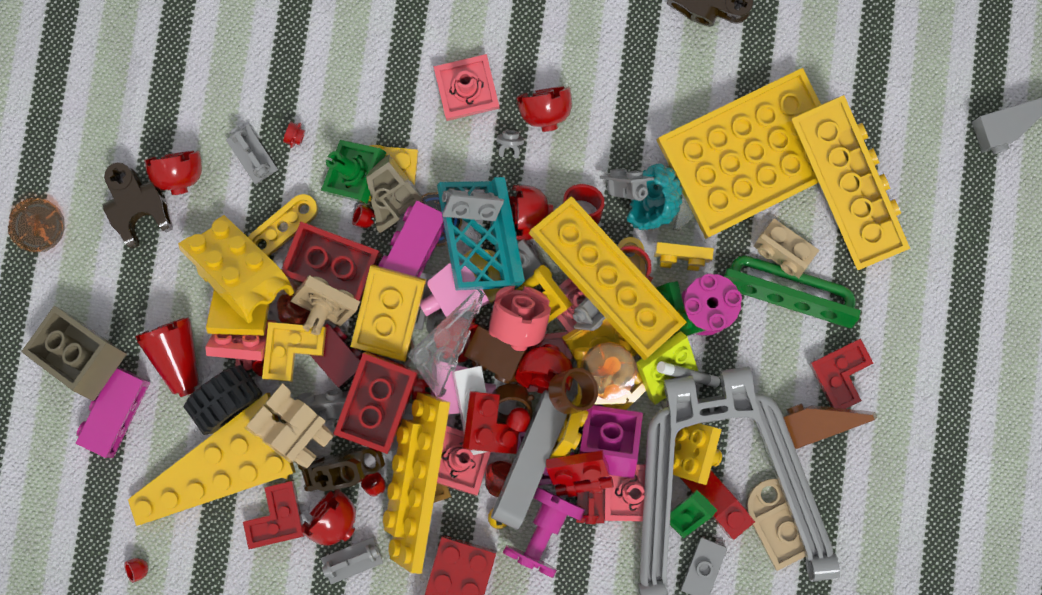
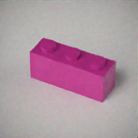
(415, 241)
(112, 413)

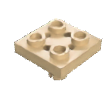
(324, 303)

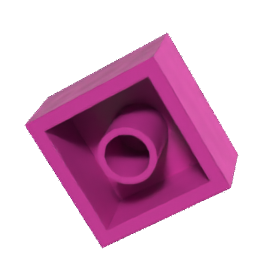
(616, 434)

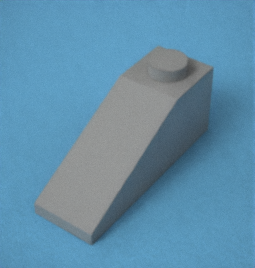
(1005, 126)

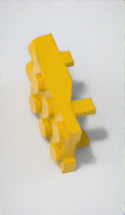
(235, 267)

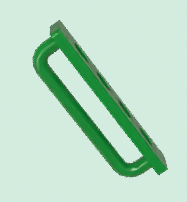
(789, 298)

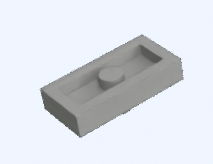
(703, 568)

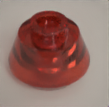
(290, 312)
(495, 476)

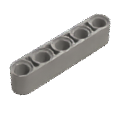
(529, 464)

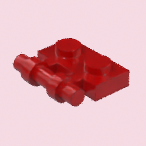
(579, 467)

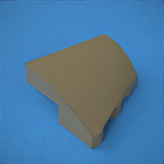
(390, 192)

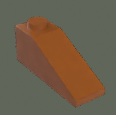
(820, 422)

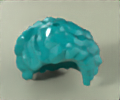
(661, 202)

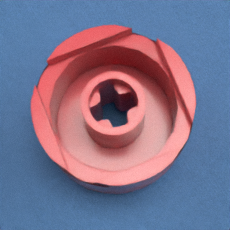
(519, 317)

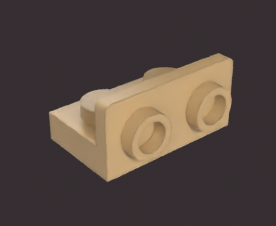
(785, 248)

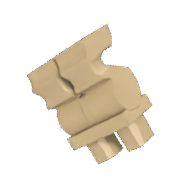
(299, 427)

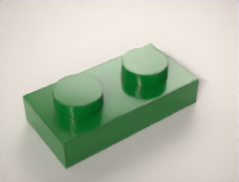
(691, 514)

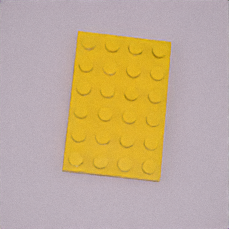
(743, 154)

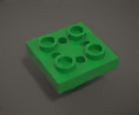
(348, 169)

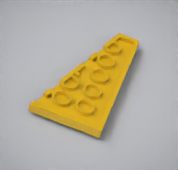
(214, 469)

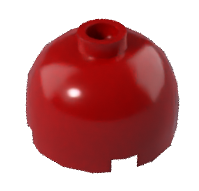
(546, 107)
(175, 171)
(528, 209)
(541, 365)
(331, 519)

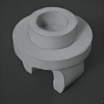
(510, 139)

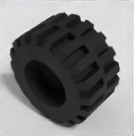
(222, 399)

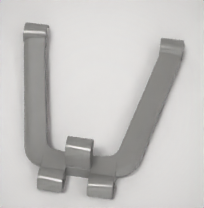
(737, 402)

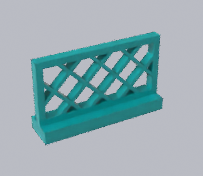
(502, 237)

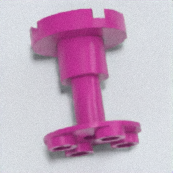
(724, 301)
(548, 521)

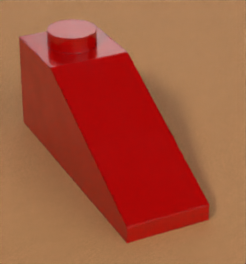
(730, 513)

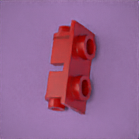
(594, 507)

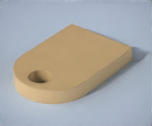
(775, 526)

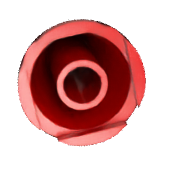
(172, 355)

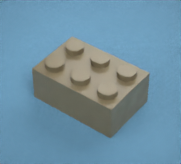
(73, 353)

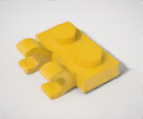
(695, 255)

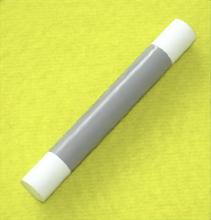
(677, 371)

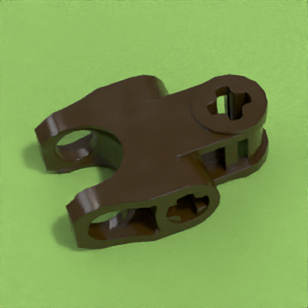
(707, 11)
(132, 202)
(340, 469)

